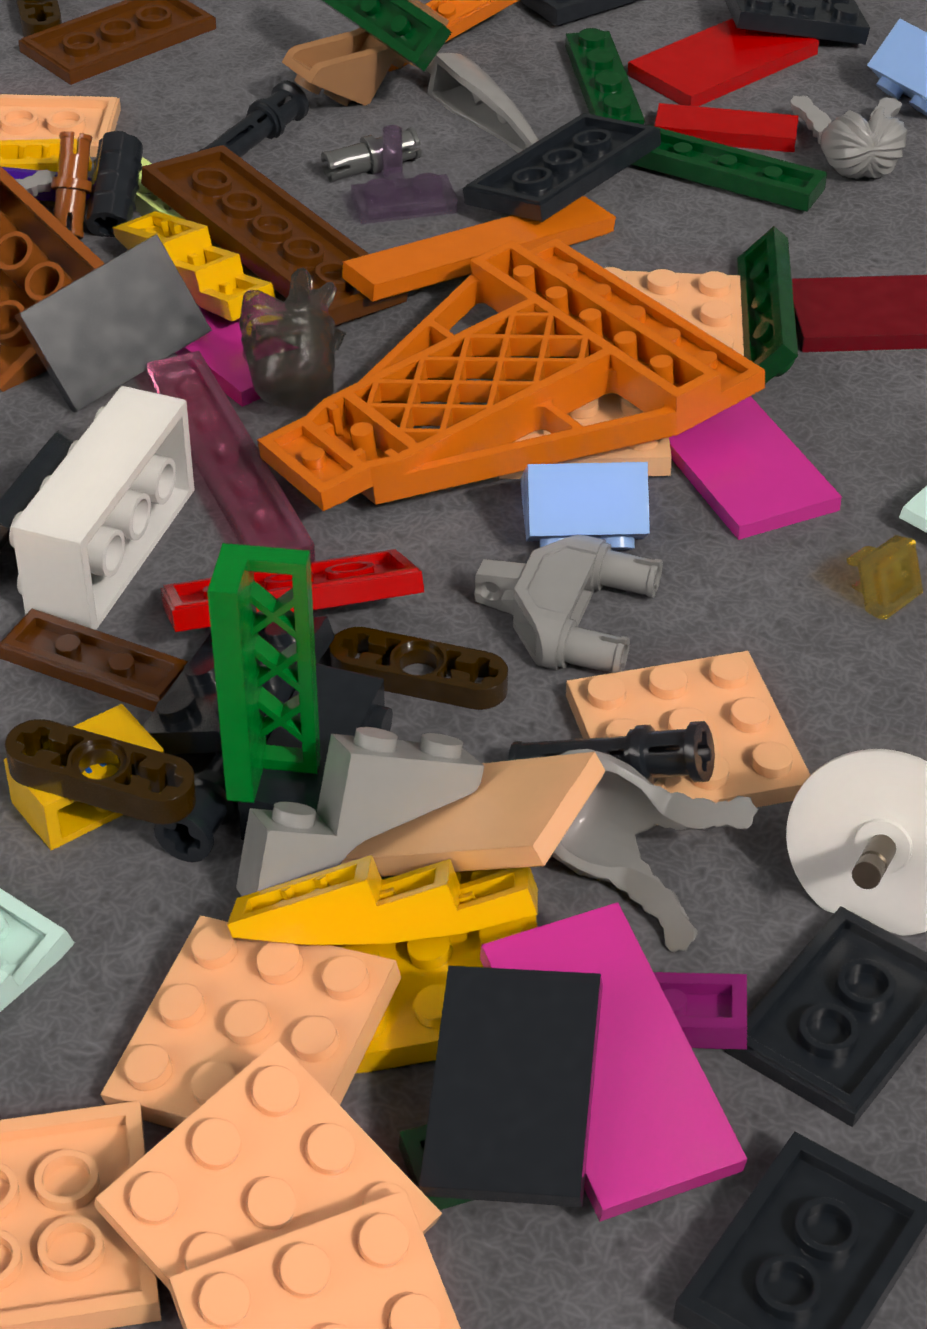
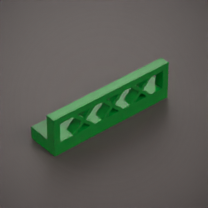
(238, 670)

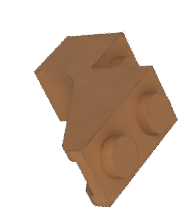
(347, 63)

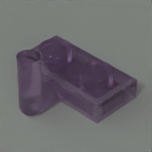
(401, 197)

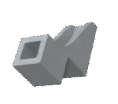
(365, 791)

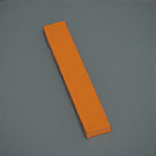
(449, 254)

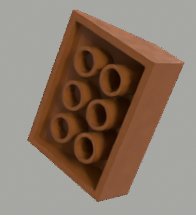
(35, 262)

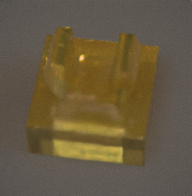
(887, 575)

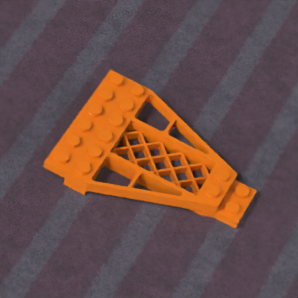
(547, 307)

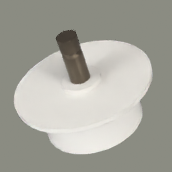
(863, 838)

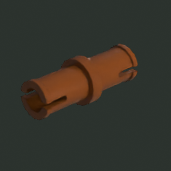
(72, 181)

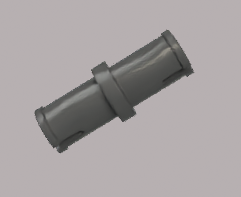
(366, 156)

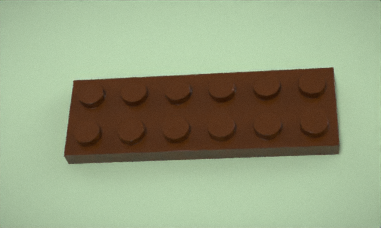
(261, 224)

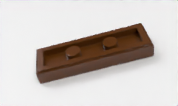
(91, 659)

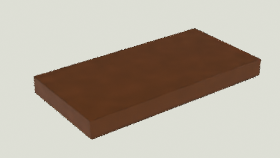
(114, 36)

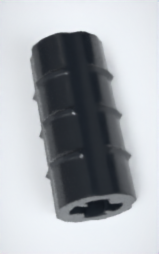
(114, 182)

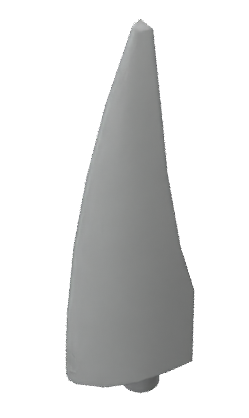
(475, 96)

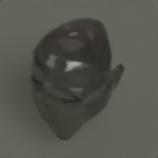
(291, 343)

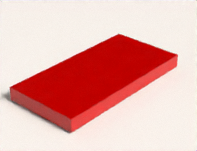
(718, 62)
(333, 584)

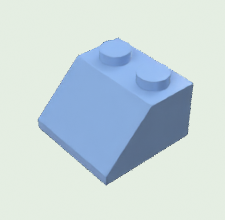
(903, 64)
(587, 500)

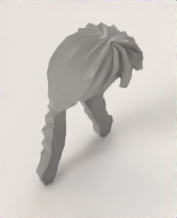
(852, 143)
(605, 847)

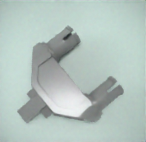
(553, 593)

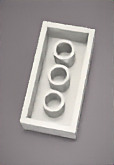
(104, 507)

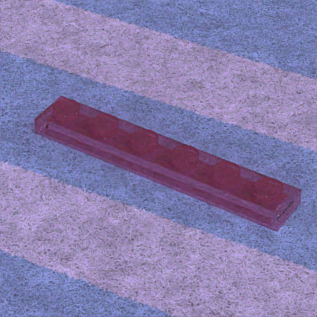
(229, 457)

